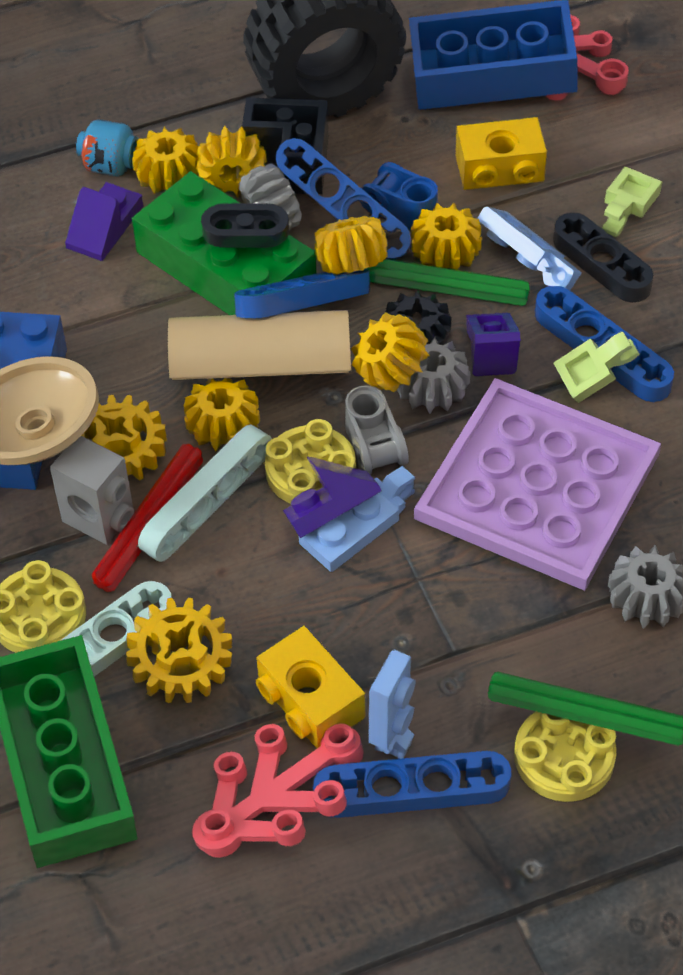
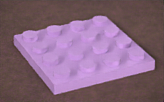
(538, 483)

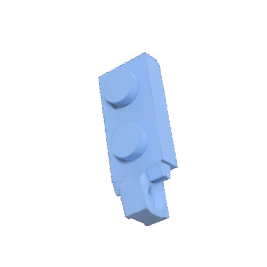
(532, 249)
(359, 526)
(390, 706)

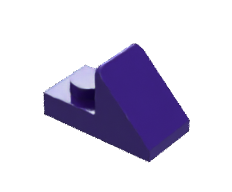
(101, 219)
(493, 343)
(341, 491)

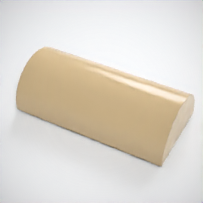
(259, 346)

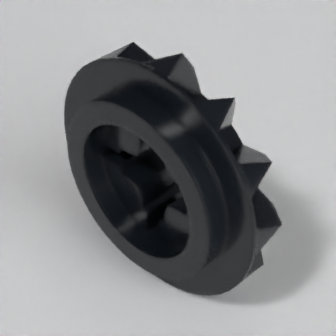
(435, 315)

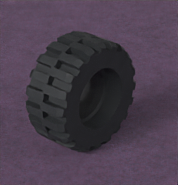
(341, 73)

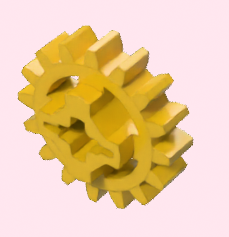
(119, 429)
(185, 669)

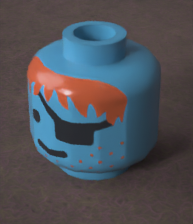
(107, 147)

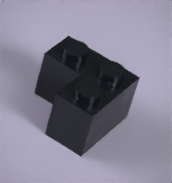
(285, 119)

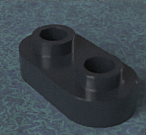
(245, 225)

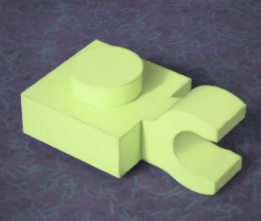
(628, 194)
(588, 367)

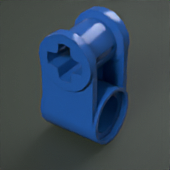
(401, 193)

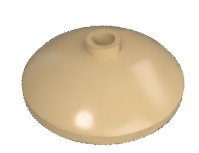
(43, 408)

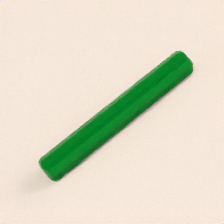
(450, 282)
(586, 708)

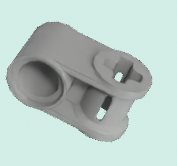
(374, 436)

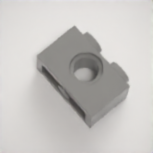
(92, 489)

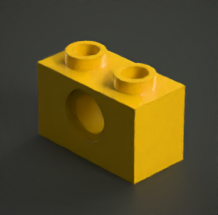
(500, 153)
(302, 663)

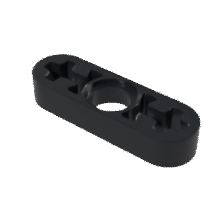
(606, 273)

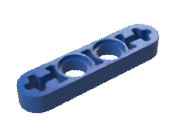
(345, 197)
(300, 293)
(581, 313)
(413, 792)

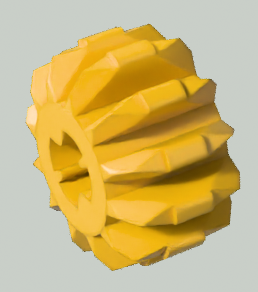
(164, 158)
(229, 158)
(446, 237)
(351, 245)
(389, 352)
(220, 411)

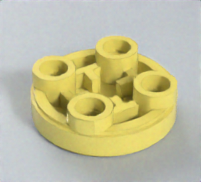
(287, 462)
(39, 607)
(564, 757)

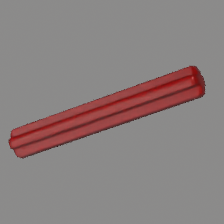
(125, 547)

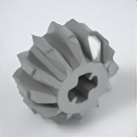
(270, 186)
(441, 380)
(647, 586)

